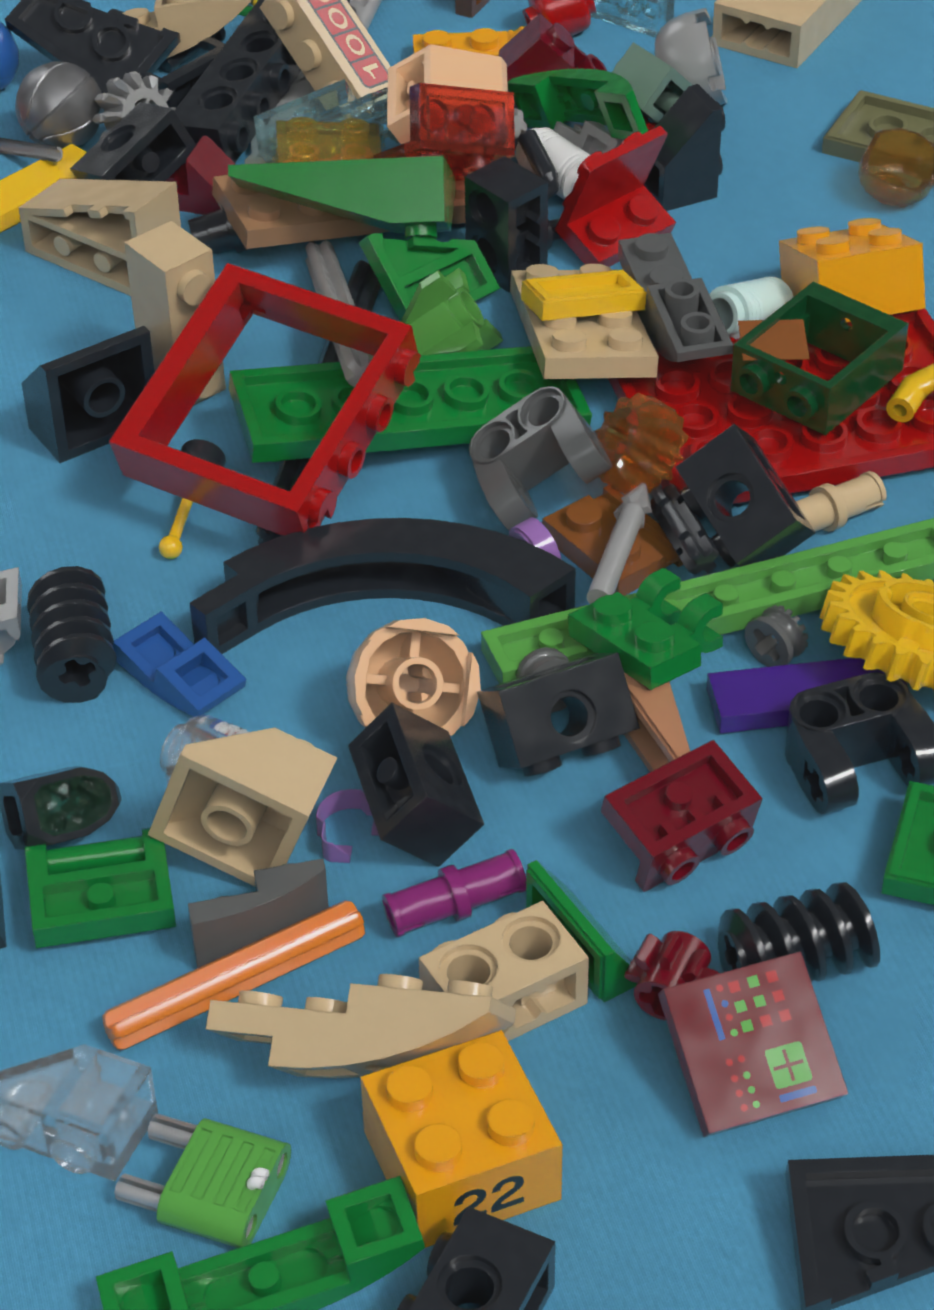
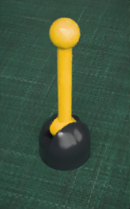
(171, 546)

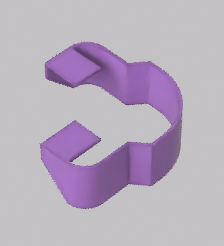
(333, 803)

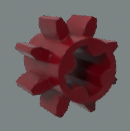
(664, 964)

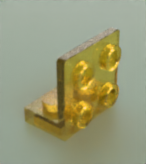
(309, 140)

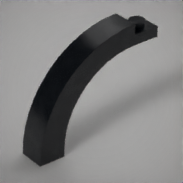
(381, 560)

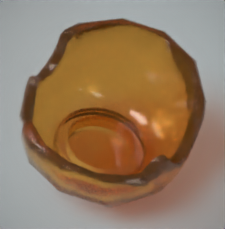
(897, 167)

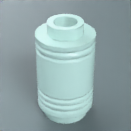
(749, 301)

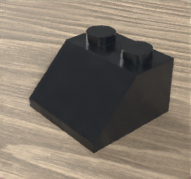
(87, 394)

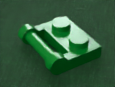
(98, 890)

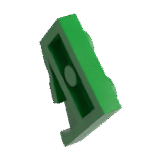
(405, 263)

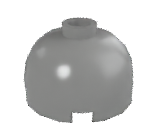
(691, 52)

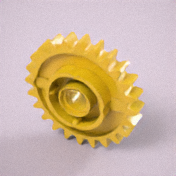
(884, 624)

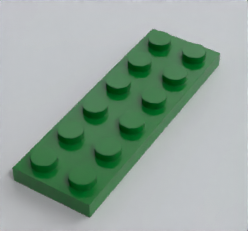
(452, 397)

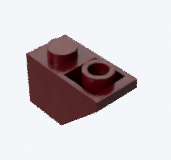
(544, 48)

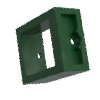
(872, 345)

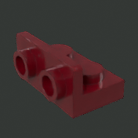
(683, 814)

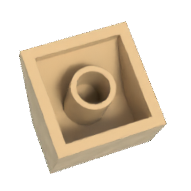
(242, 800)

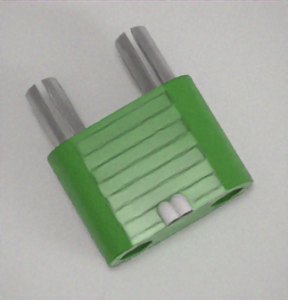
(218, 1183)

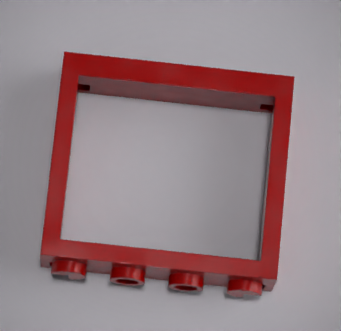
(195, 356)

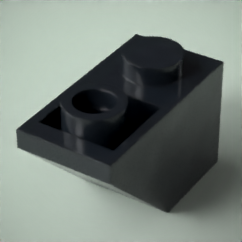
(690, 155)

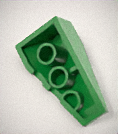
(387, 193)

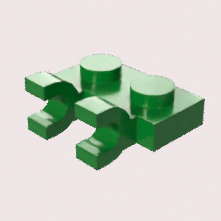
(644, 633)

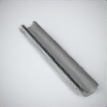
(31, 150)

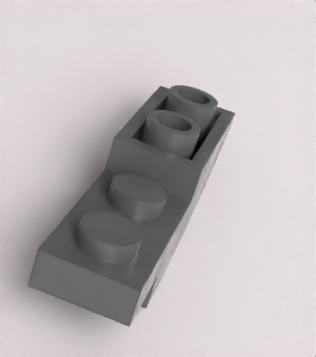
(677, 308)

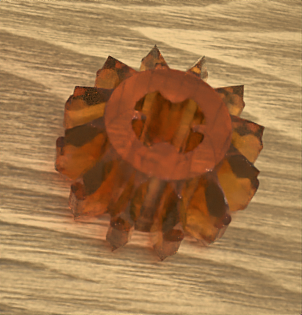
(641, 442)

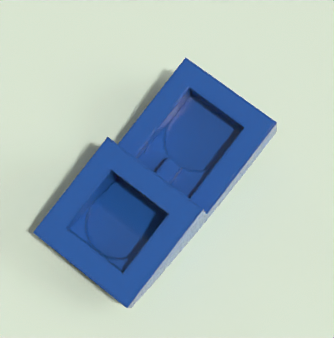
(175, 668)

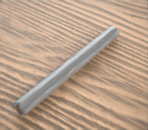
(330, 282)

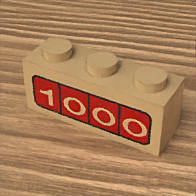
(329, 43)

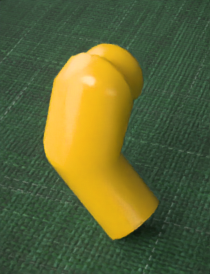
(911, 394)

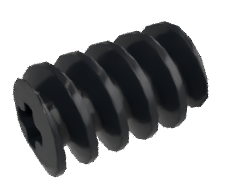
(71, 634)
(816, 925)

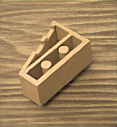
(88, 220)

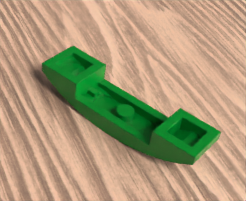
(578, 97)
(297, 1270)

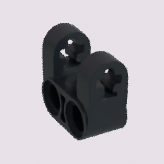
(853, 726)

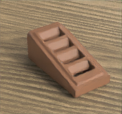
(661, 728)

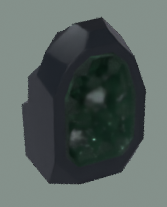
(57, 805)

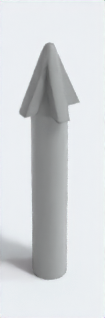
(630, 519)

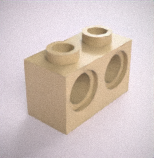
(524, 959)

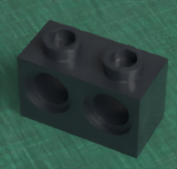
(507, 217)

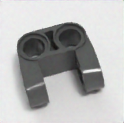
(528, 447)

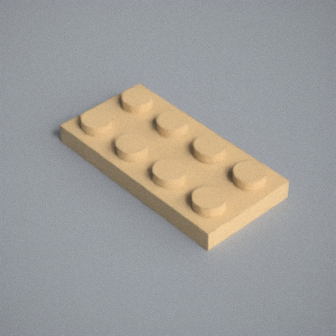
(588, 345)

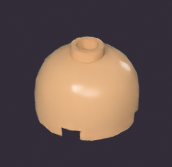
(419, 669)

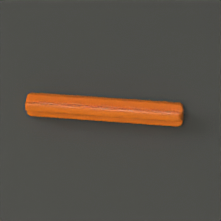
(237, 971)

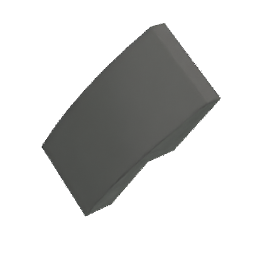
(281, 899)

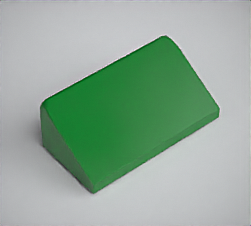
(606, 958)

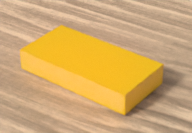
(583, 295)

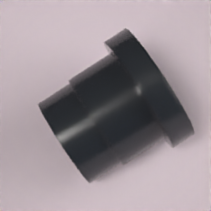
(216, 232)

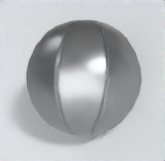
(58, 104)

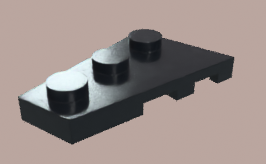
(91, 38)
(860, 1225)

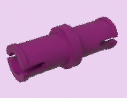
(454, 892)

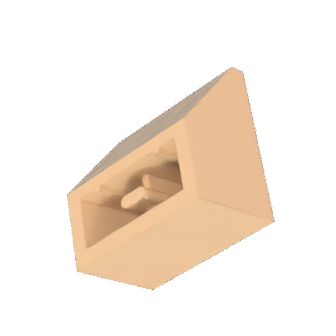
(442, 67)

